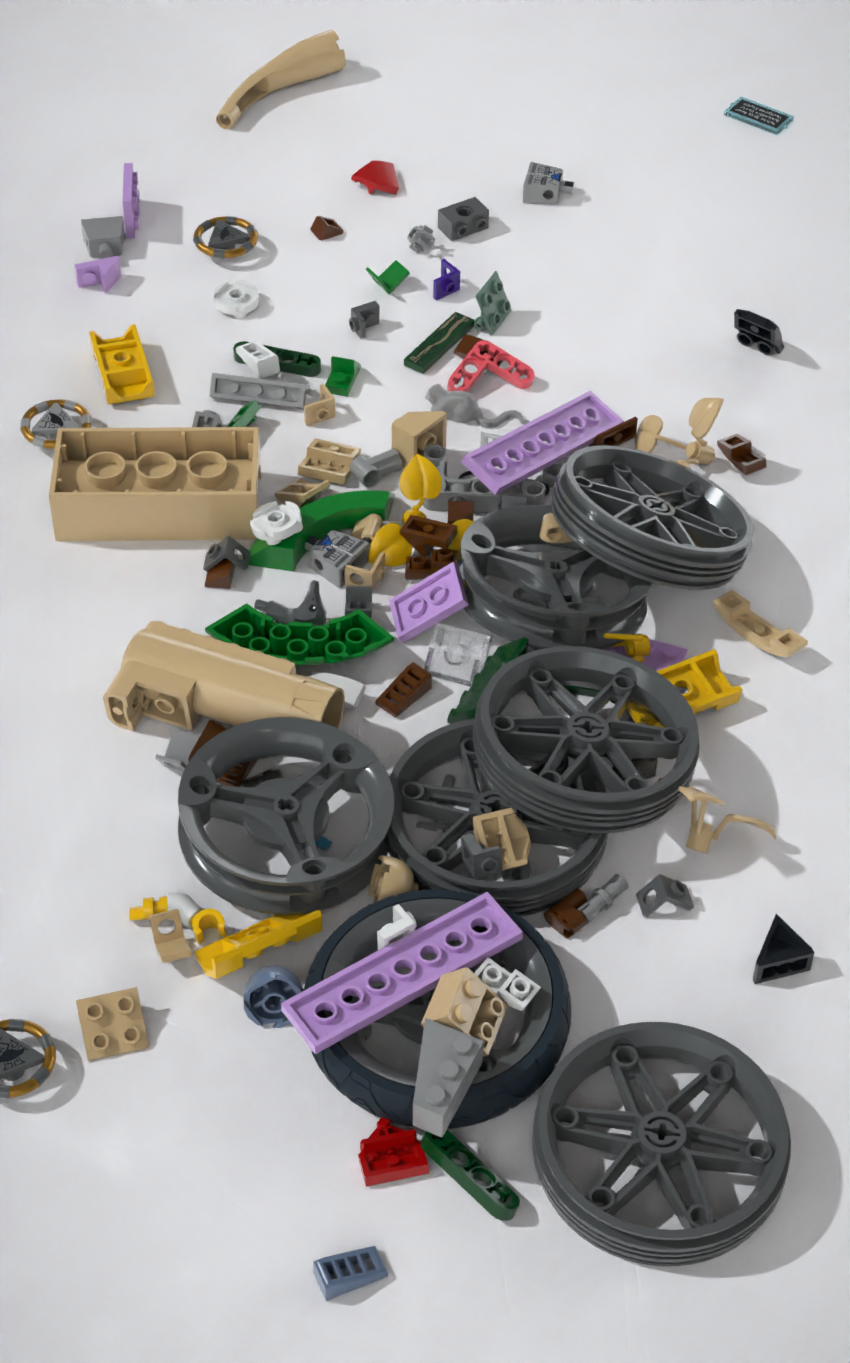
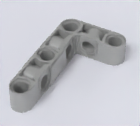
(474, 490)

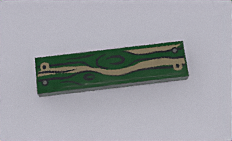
(439, 342)

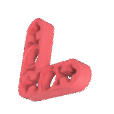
(484, 361)

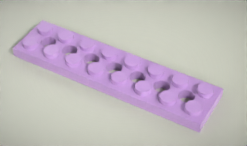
(531, 435)
(400, 989)

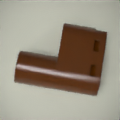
(565, 916)

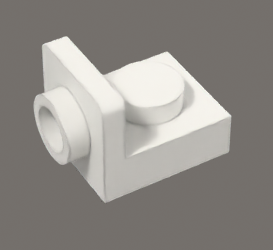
(402, 925)

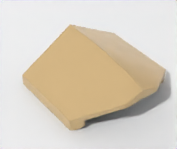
(301, 492)
(507, 832)

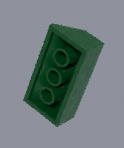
(469, 699)

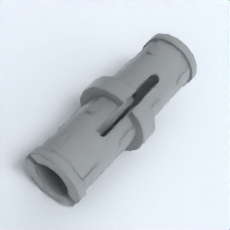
(603, 897)

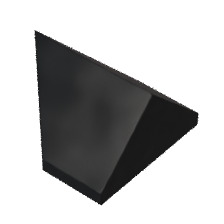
(782, 953)

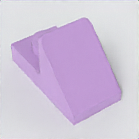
(101, 271)

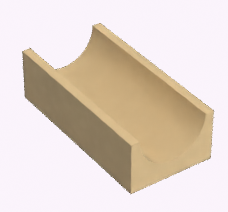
(155, 483)

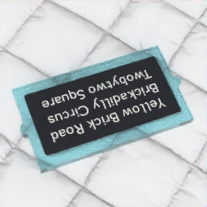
(758, 115)

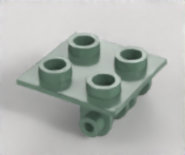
(493, 305)

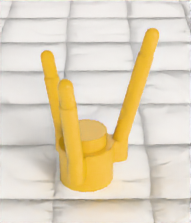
(635, 645)

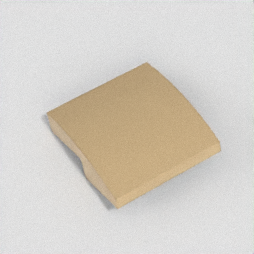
(328, 461)

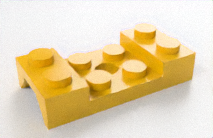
(127, 378)
(704, 682)

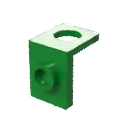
(390, 277)

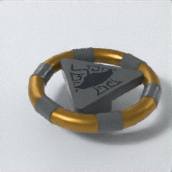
(225, 237)
(18, 1056)

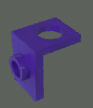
(446, 283)

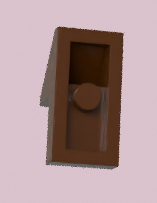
(426, 534)

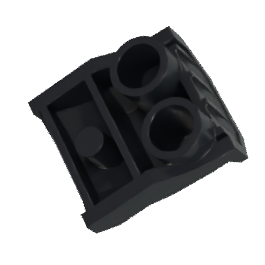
(758, 330)

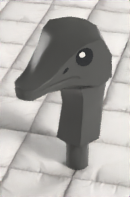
(309, 610)

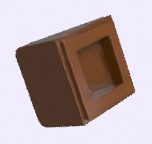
(325, 228)

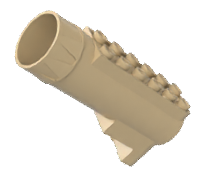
(191, 675)

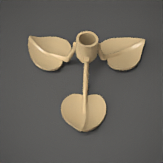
(700, 419)
(700, 832)

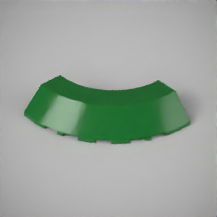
(318, 519)
(299, 641)

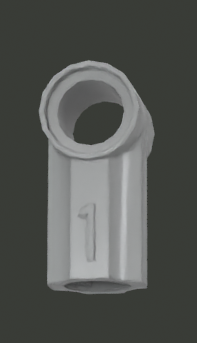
(370, 470)

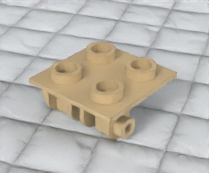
(112, 1024)

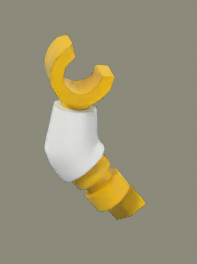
(190, 913)

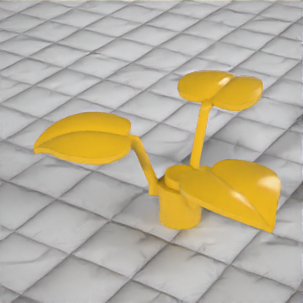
(417, 481)

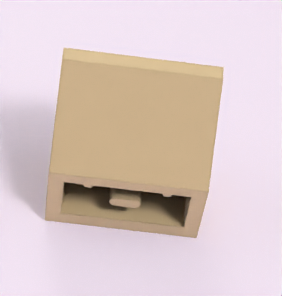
(467, 1006)

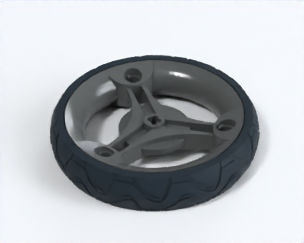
(504, 1076)

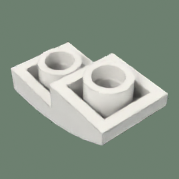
(352, 689)
(512, 988)

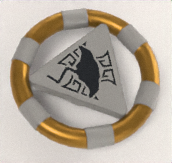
(51, 421)

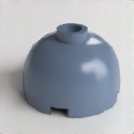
(267, 991)

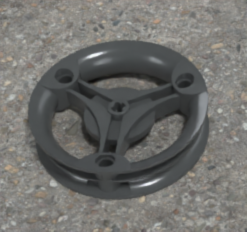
(554, 577)
(283, 814)

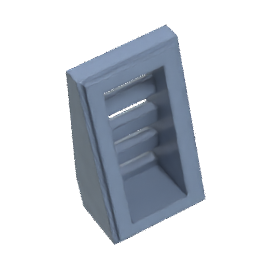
(341, 1285)

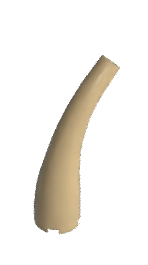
(299, 63)

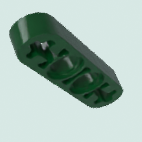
(309, 364)
(494, 1198)

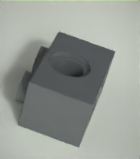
(463, 218)

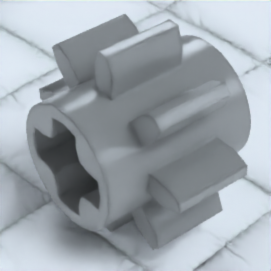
(421, 238)

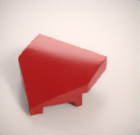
(378, 176)
(391, 1155)

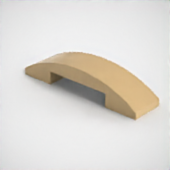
(756, 630)

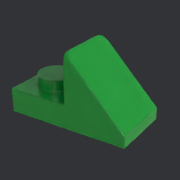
(342, 375)

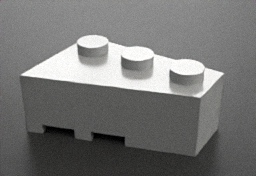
(444, 1075)

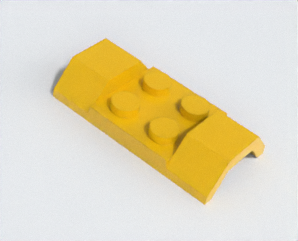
(228, 953)

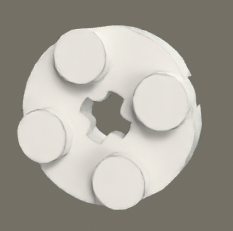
(236, 298)
(287, 521)

